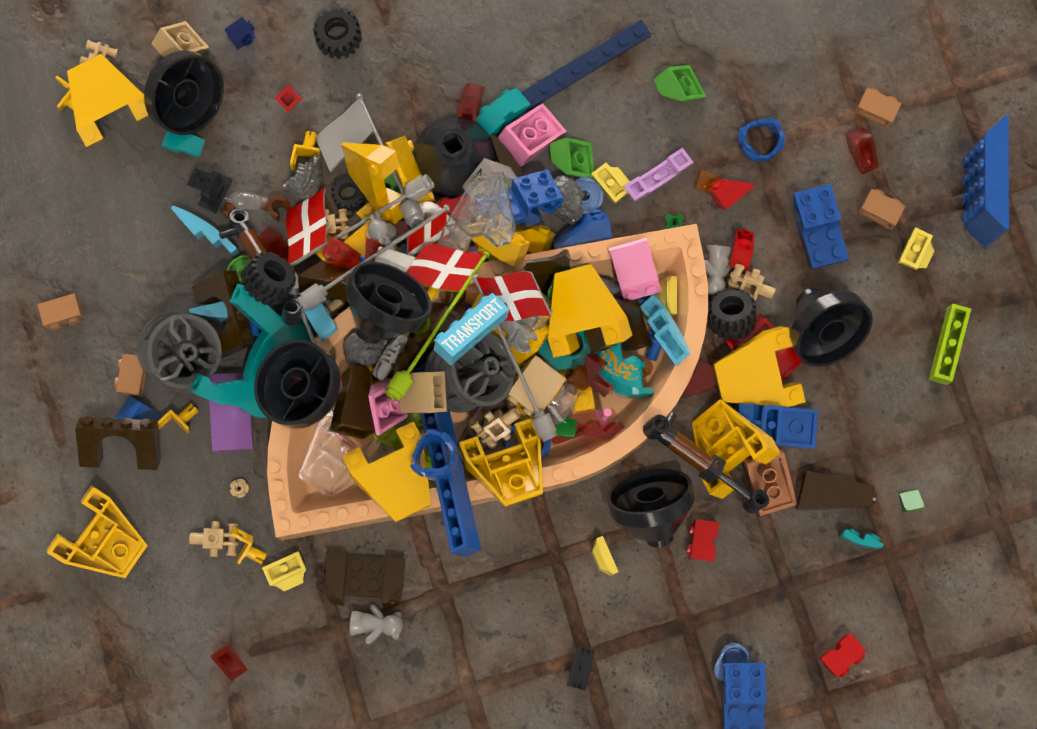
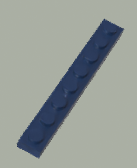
(586, 64)

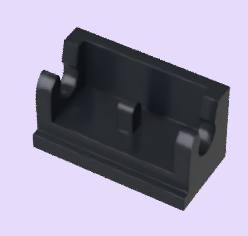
(580, 668)

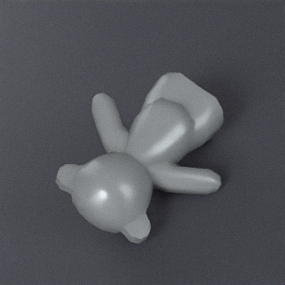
(381, 231)
(717, 268)
(375, 624)

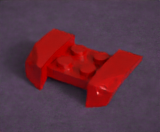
(786, 357)

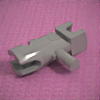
(518, 336)

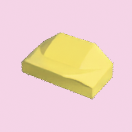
(611, 181)
(917, 250)
(669, 294)
(603, 557)
(286, 572)

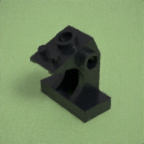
(212, 188)

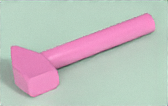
(602, 417)

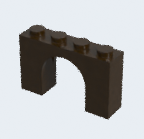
(237, 332)
(639, 337)
(141, 433)

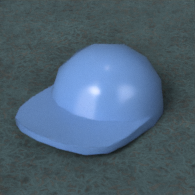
(730, 654)

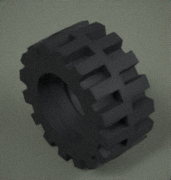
(336, 194)

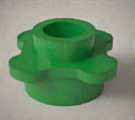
(671, 218)

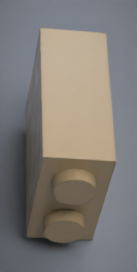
(542, 383)
(425, 394)

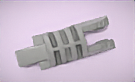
(390, 357)

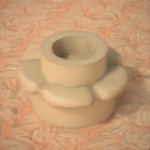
(239, 493)

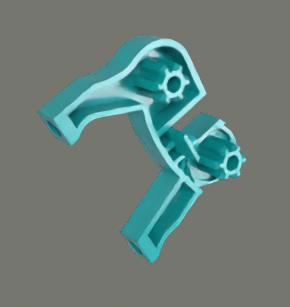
(274, 332)

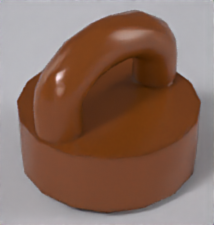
(649, 367)

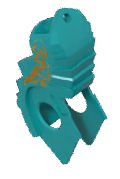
(622, 374)

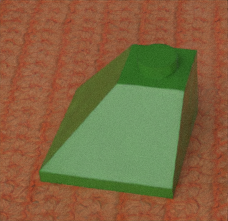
(679, 84)
(573, 157)

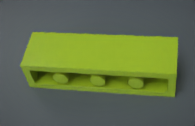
(949, 344)

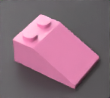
(531, 134)
(635, 269)
(383, 408)

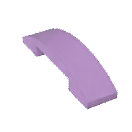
(658, 175)

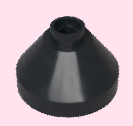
(183, 92)
(447, 169)
(384, 301)
(829, 326)
(297, 384)
(652, 504)

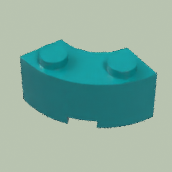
(502, 111)

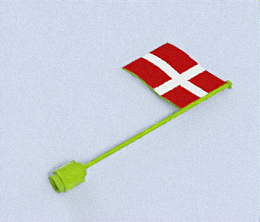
(441, 270)

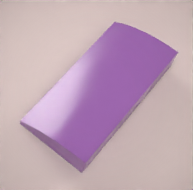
(229, 424)

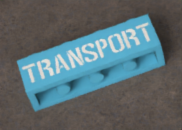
(471, 328)

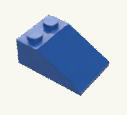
(589, 229)

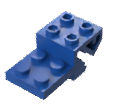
(534, 193)
(820, 226)
(784, 424)
(744, 695)

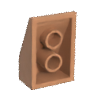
(774, 480)

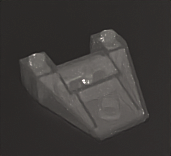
(481, 211)
(323, 459)

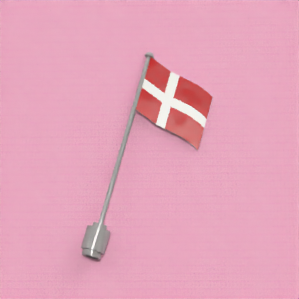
(308, 222)
(425, 233)
(524, 299)

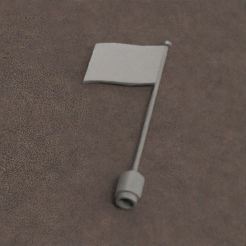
(357, 127)

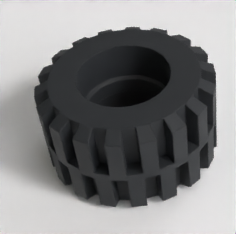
(334, 19)
(268, 278)
(732, 325)

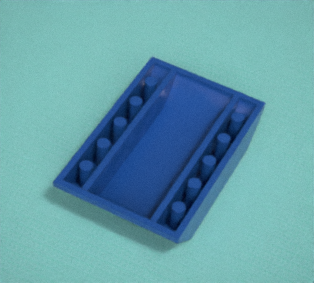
(987, 185)

